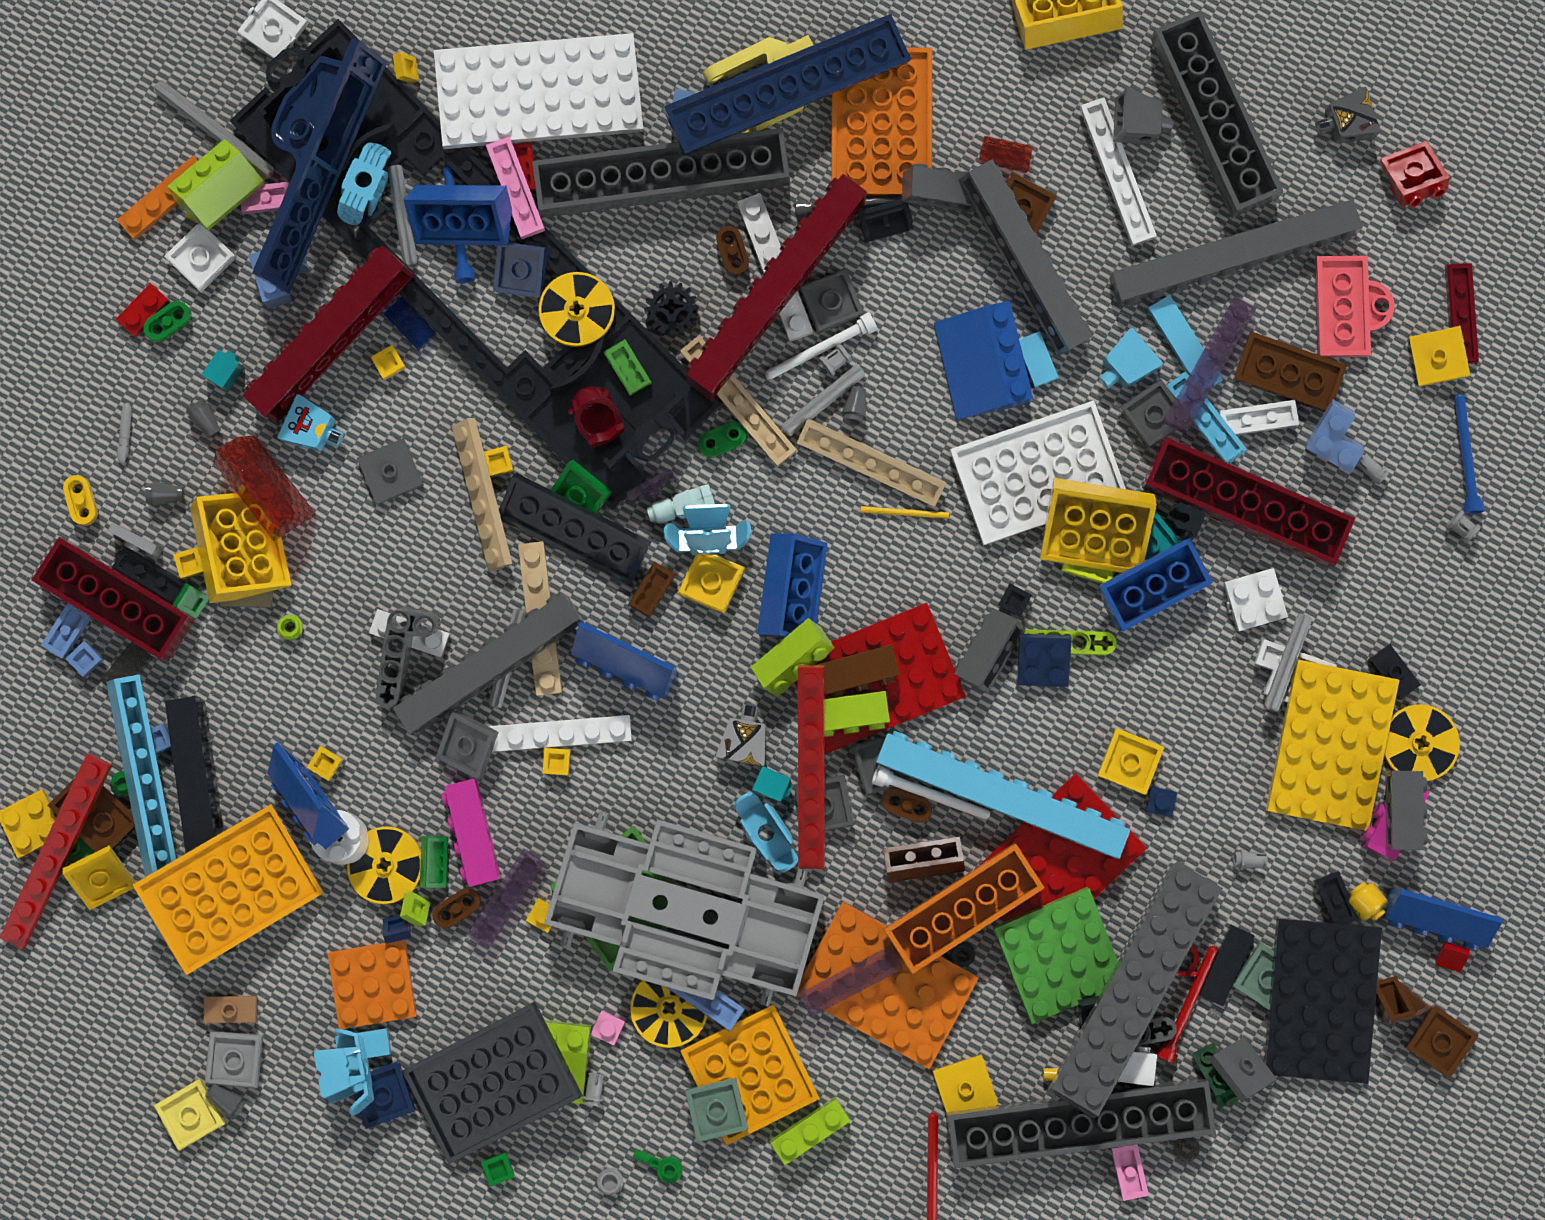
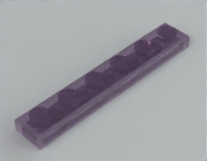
(1209, 365)

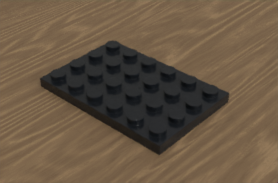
(1322, 1000)
(492, 1083)

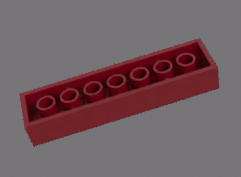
(328, 334)
(1248, 503)

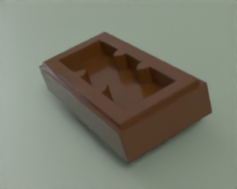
(652, 589)

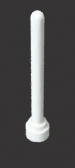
(864, 325)
(884, 776)

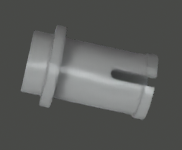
(1372, 469)
(1250, 860)
(594, 1089)

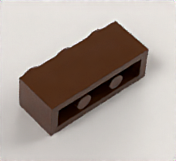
(860, 671)
(924, 859)

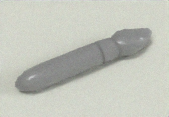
(124, 435)

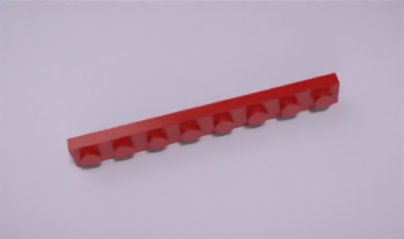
(811, 766)
(55, 851)

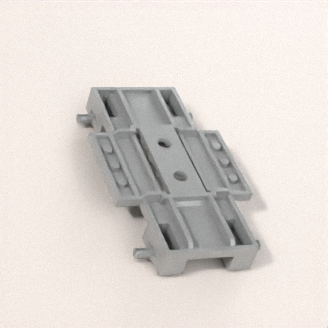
(604, 886)

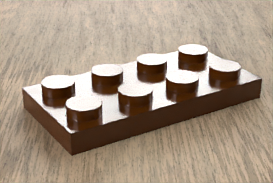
(1289, 372)

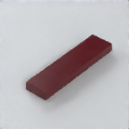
(1462, 306)

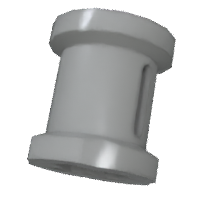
(835, 359)
(1465, 534)

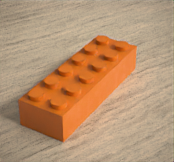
(963, 908)

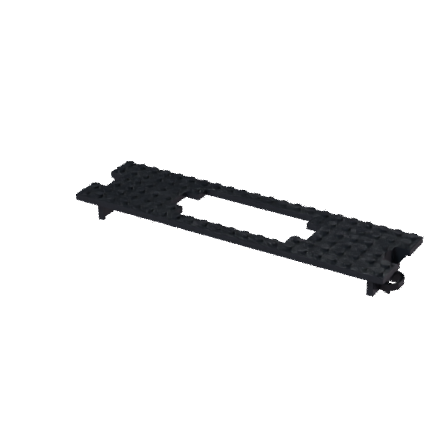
(532, 391)

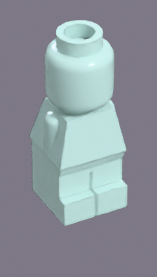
(666, 510)

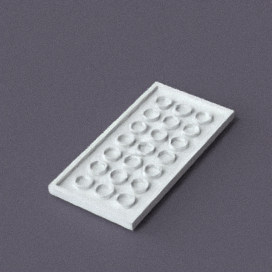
(538, 90)

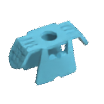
(355, 198)
(707, 531)
(753, 817)
(345, 1072)

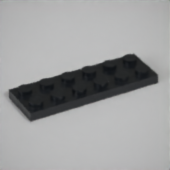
(573, 529)

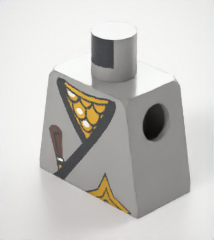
(744, 739)

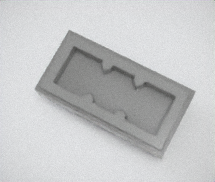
(134, 541)

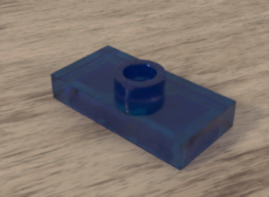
(410, 324)

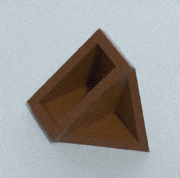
(1397, 1001)

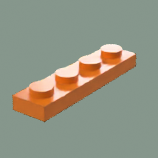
(152, 205)

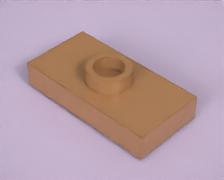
(230, 1009)

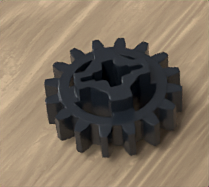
(681, 309)

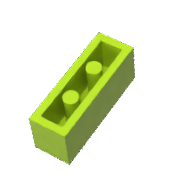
(779, 666)
(856, 711)
(810, 1130)

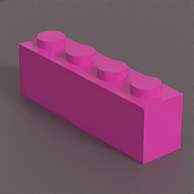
(472, 833)

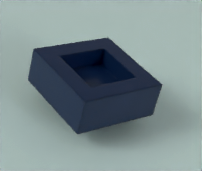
(1161, 801)
(396, 929)

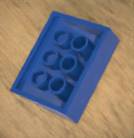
(983, 361)
(623, 661)

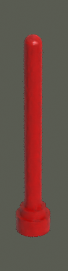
(1168, 1049)
(932, 1166)

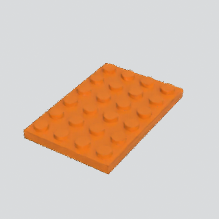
(884, 126)
(901, 1010)

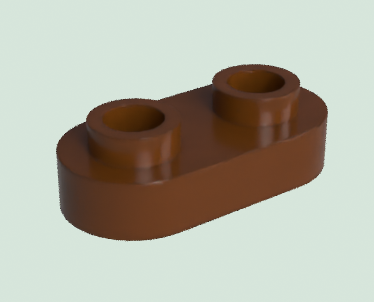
(732, 251)
(906, 805)
(457, 908)

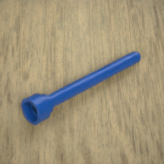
(463, 271)
(1473, 502)

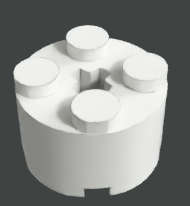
(351, 847)

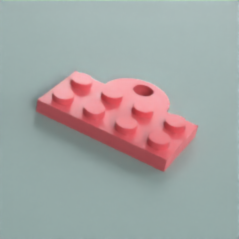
(1347, 306)

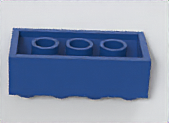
(459, 214)
(791, 583)
(1154, 585)
(305, 798)
(1441, 918)

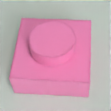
(608, 1027)

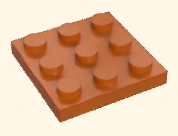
(372, 984)

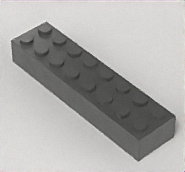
(1216, 114)

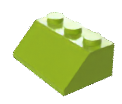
(215, 185)

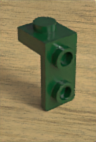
(1221, 1091)

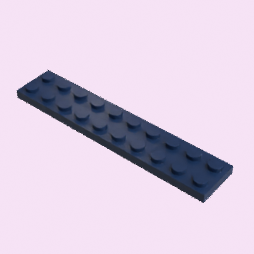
(786, 84)

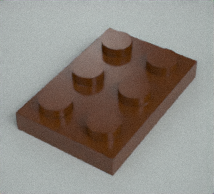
(107, 822)

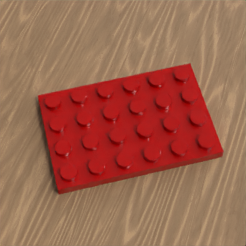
(923, 664)
(1062, 863)

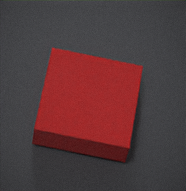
(1452, 957)

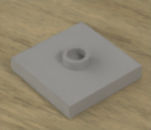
(234, 1059)

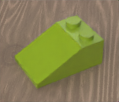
(574, 1045)

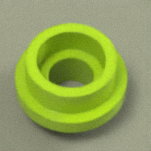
(282, 624)

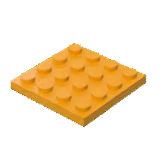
(765, 1066)

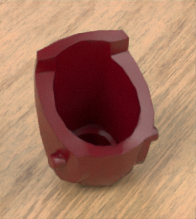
(596, 416)

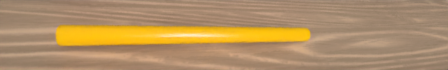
(905, 512)

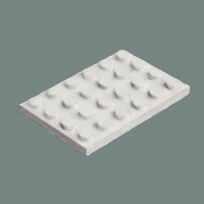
(1013, 471)

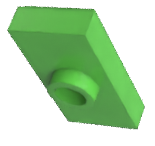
(627, 367)

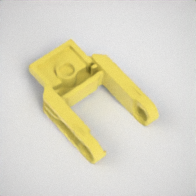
(765, 50)

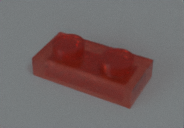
(1006, 153)

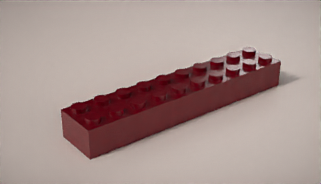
(776, 287)

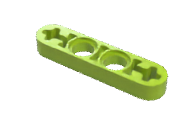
(1098, 636)

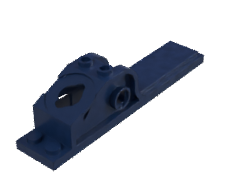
(299, 130)

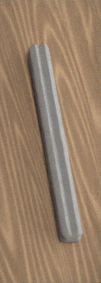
(211, 127)

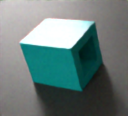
(223, 370)
(772, 784)

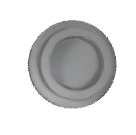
(610, 1181)

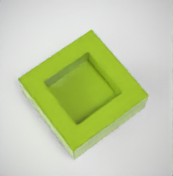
(415, 909)

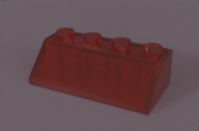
(262, 485)

